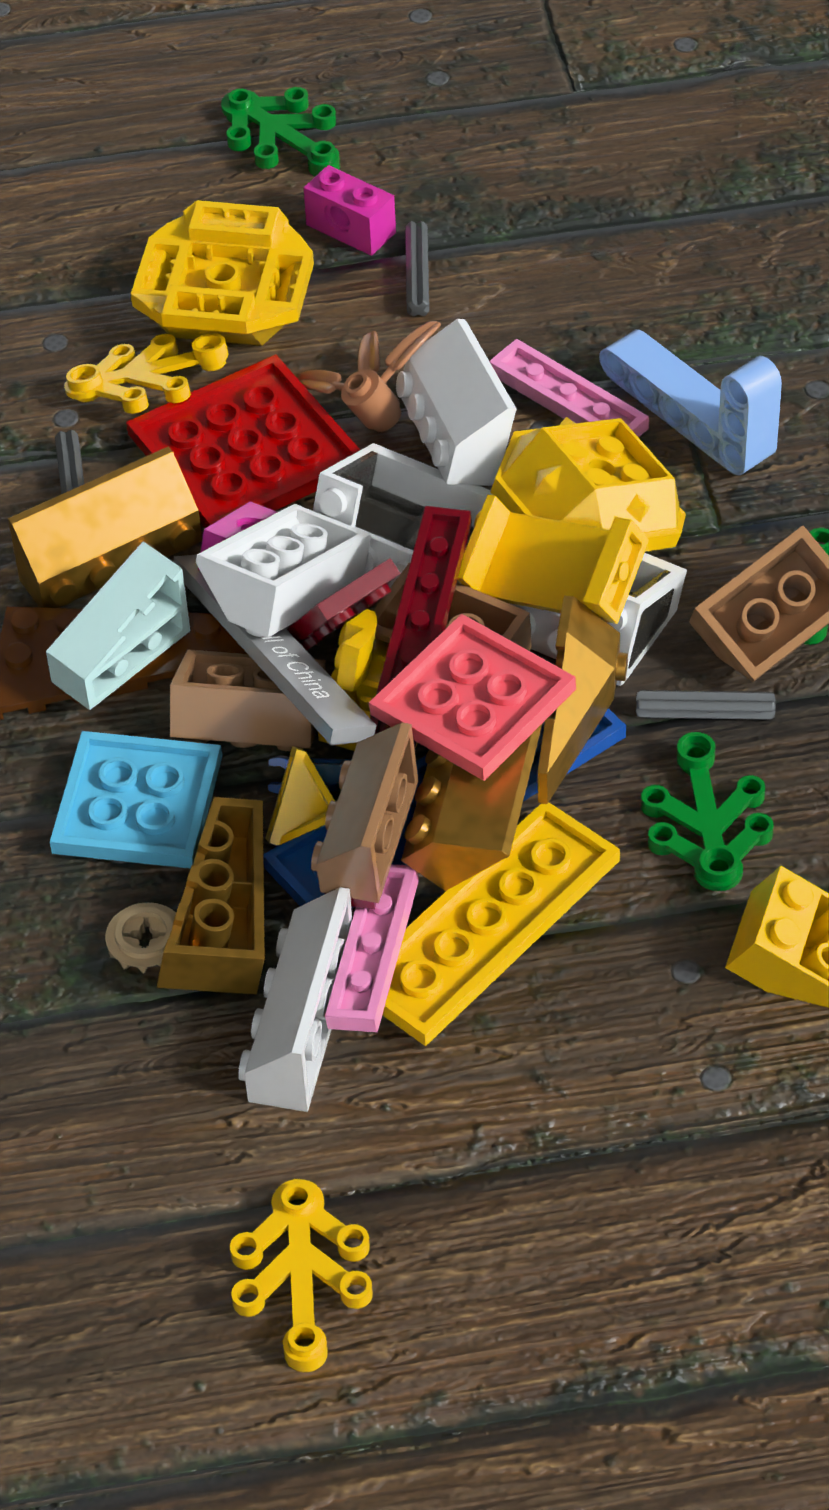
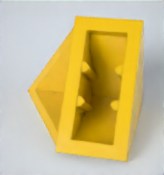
(300, 801)

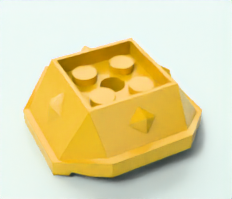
(224, 273)
(589, 477)

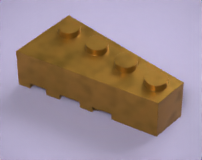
(221, 915)

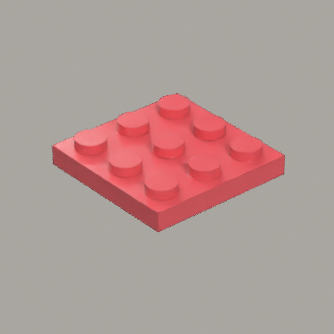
(473, 696)

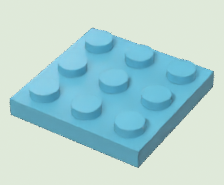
(136, 799)

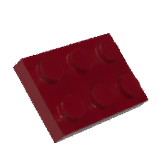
(344, 605)

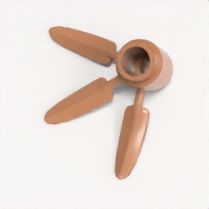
(365, 390)

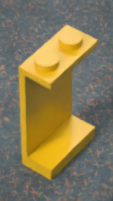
(544, 559)

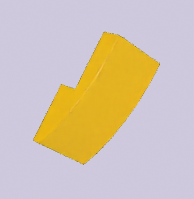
(355, 650)

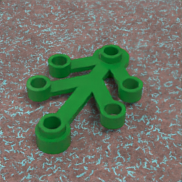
(246, 107)
(707, 819)

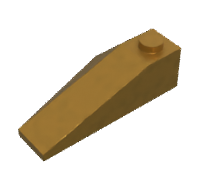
(592, 654)

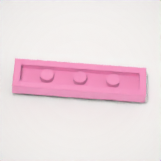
(561, 388)
(372, 955)

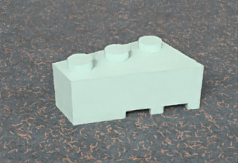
(121, 628)

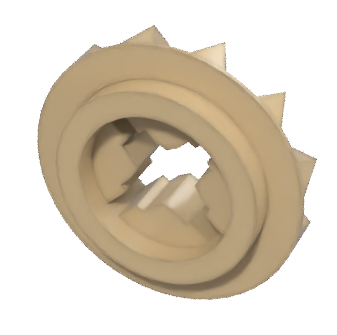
(127, 929)

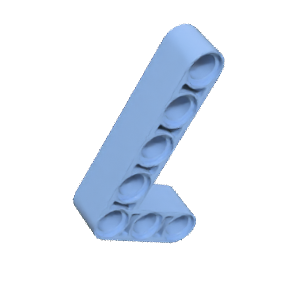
(728, 423)

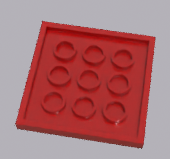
(246, 440)

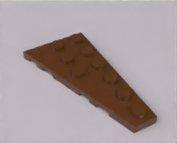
(32, 630)

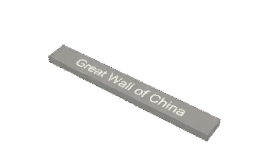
(291, 670)

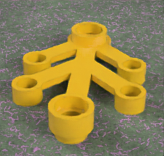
(92, 381)
(300, 1261)

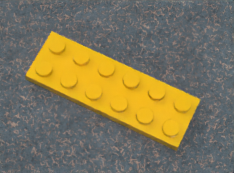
(493, 920)

